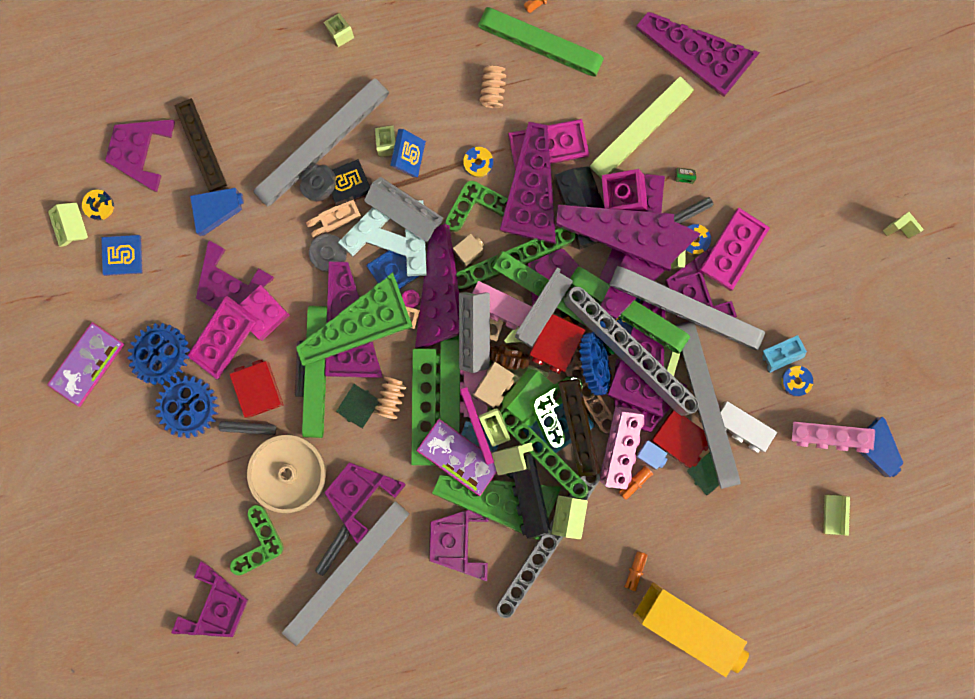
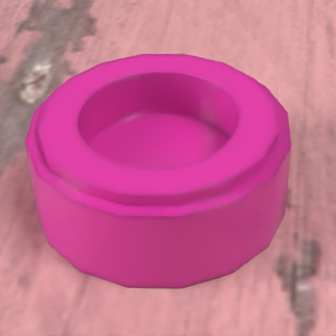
(411, 298)

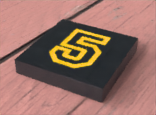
(350, 182)

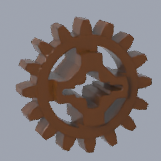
(509, 357)

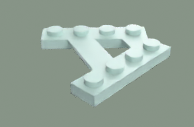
(369, 231)

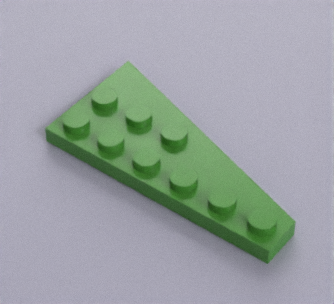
(366, 320)
(495, 502)

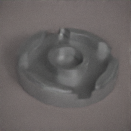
(318, 182)
(326, 249)

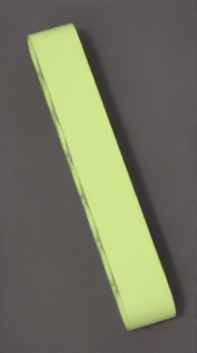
(642, 127)

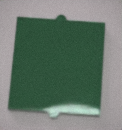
(358, 406)
(704, 474)

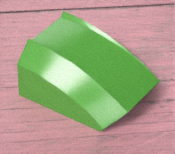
(521, 393)

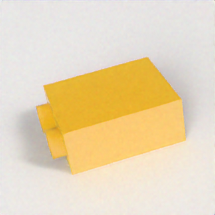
(691, 631)

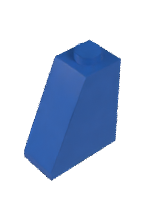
(215, 208)
(885, 454)

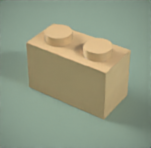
(469, 250)
(493, 385)

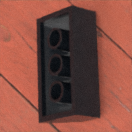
(579, 189)
(531, 500)

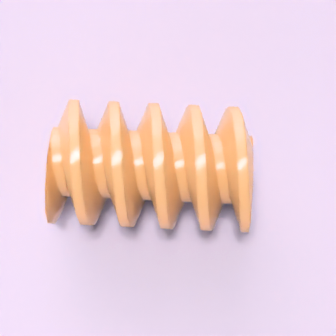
(491, 86)
(390, 398)

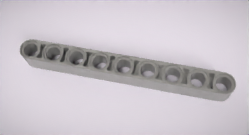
(321, 142)
(687, 308)
(640, 353)
(709, 409)
(536, 568)
(345, 573)

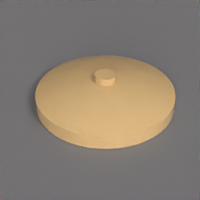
(286, 474)

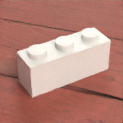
(746, 428)

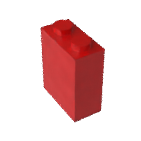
(556, 344)
(256, 388)
(681, 439)

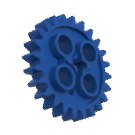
(147, 344)
(595, 364)
(199, 418)

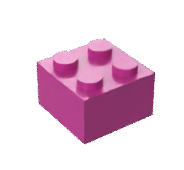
(625, 191)
(266, 310)

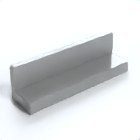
(403, 208)
(543, 308)
(474, 331)

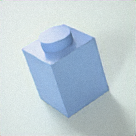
(652, 455)

